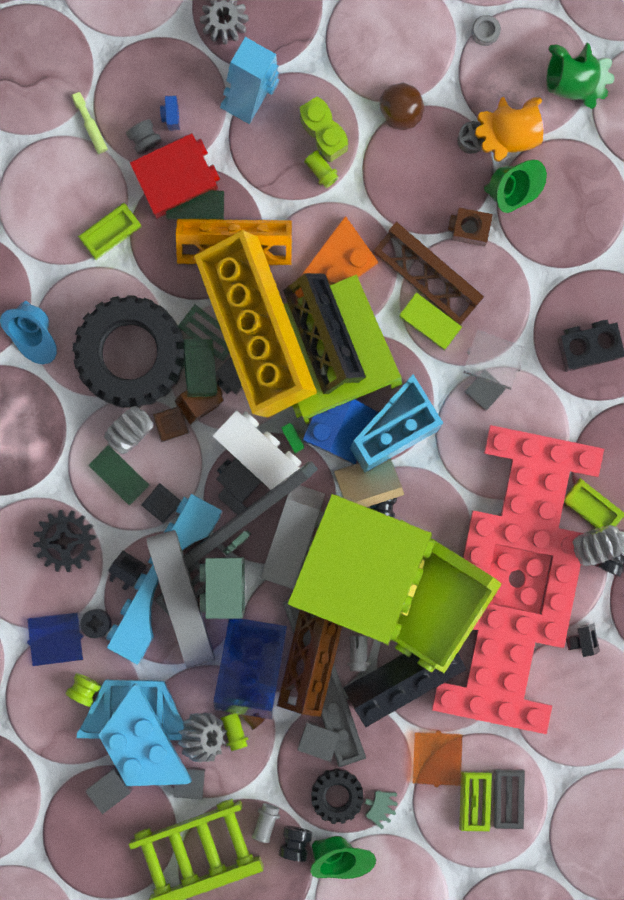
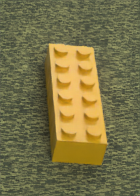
(255, 324)

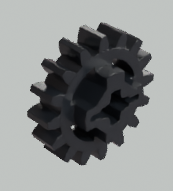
(66, 554)

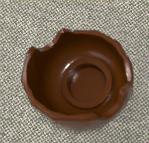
(402, 106)

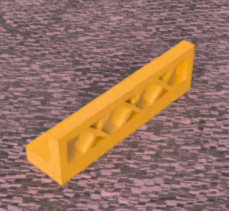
(208, 232)

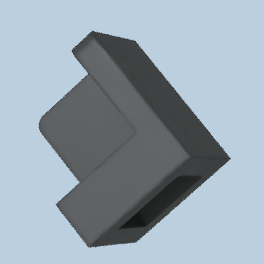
(318, 741)
(108, 790)

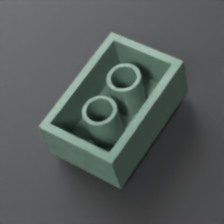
(224, 587)

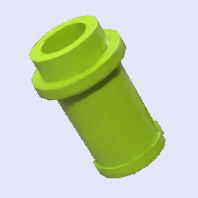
(322, 170)
(234, 732)

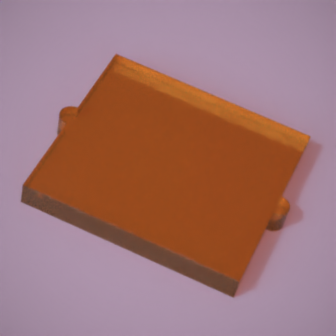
(437, 758)

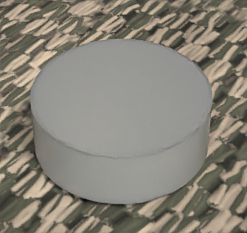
(485, 30)

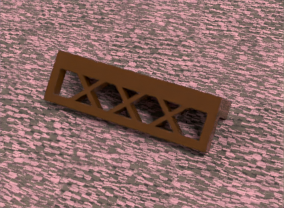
(435, 265)
(318, 662)

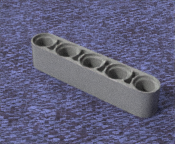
(180, 598)

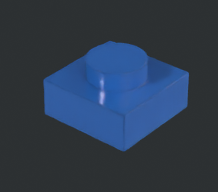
(170, 113)

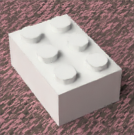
(256, 450)

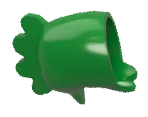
(579, 77)

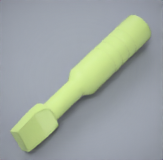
(90, 124)

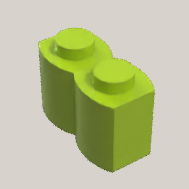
(328, 134)

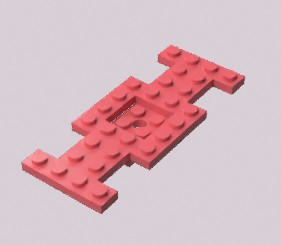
(521, 541)

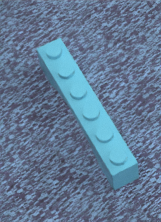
(135, 631)

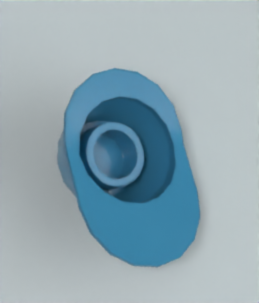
(29, 332)

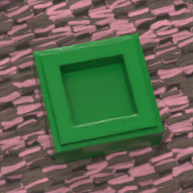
(293, 438)

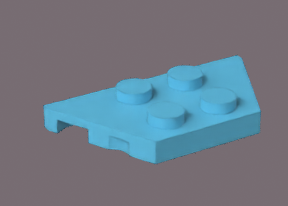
(112, 695)
(141, 745)

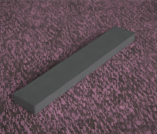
(250, 513)
(335, 711)

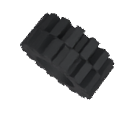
(342, 813)

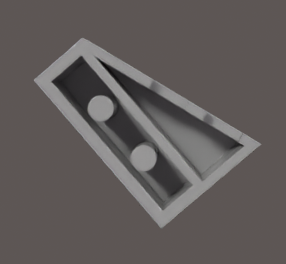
(293, 536)

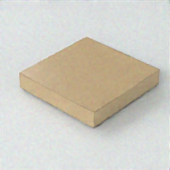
(369, 487)

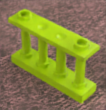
(218, 874)

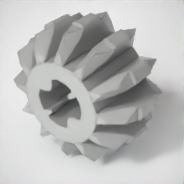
(222, 8)
(128, 430)
(598, 545)
(202, 737)

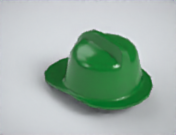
(517, 185)
(338, 859)

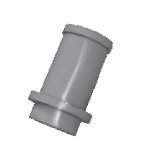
(358, 653)
(265, 822)

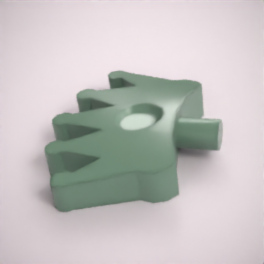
(238, 541)
(380, 806)

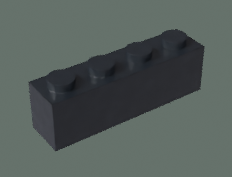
(396, 686)

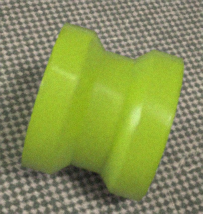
(83, 689)

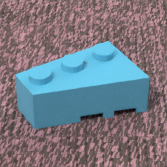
(251, 77)
(398, 426)

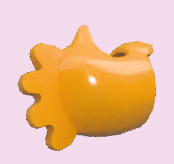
(510, 128)

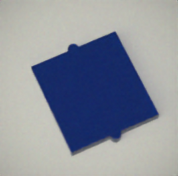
(55, 639)

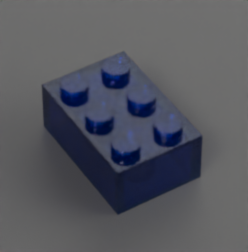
(250, 668)

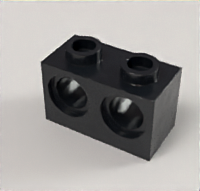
(593, 352)

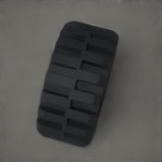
(101, 324)

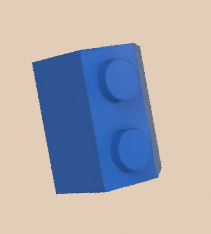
(338, 428)

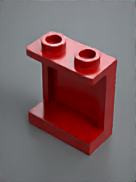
(175, 174)

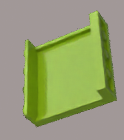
(369, 346)
(361, 569)
(444, 608)

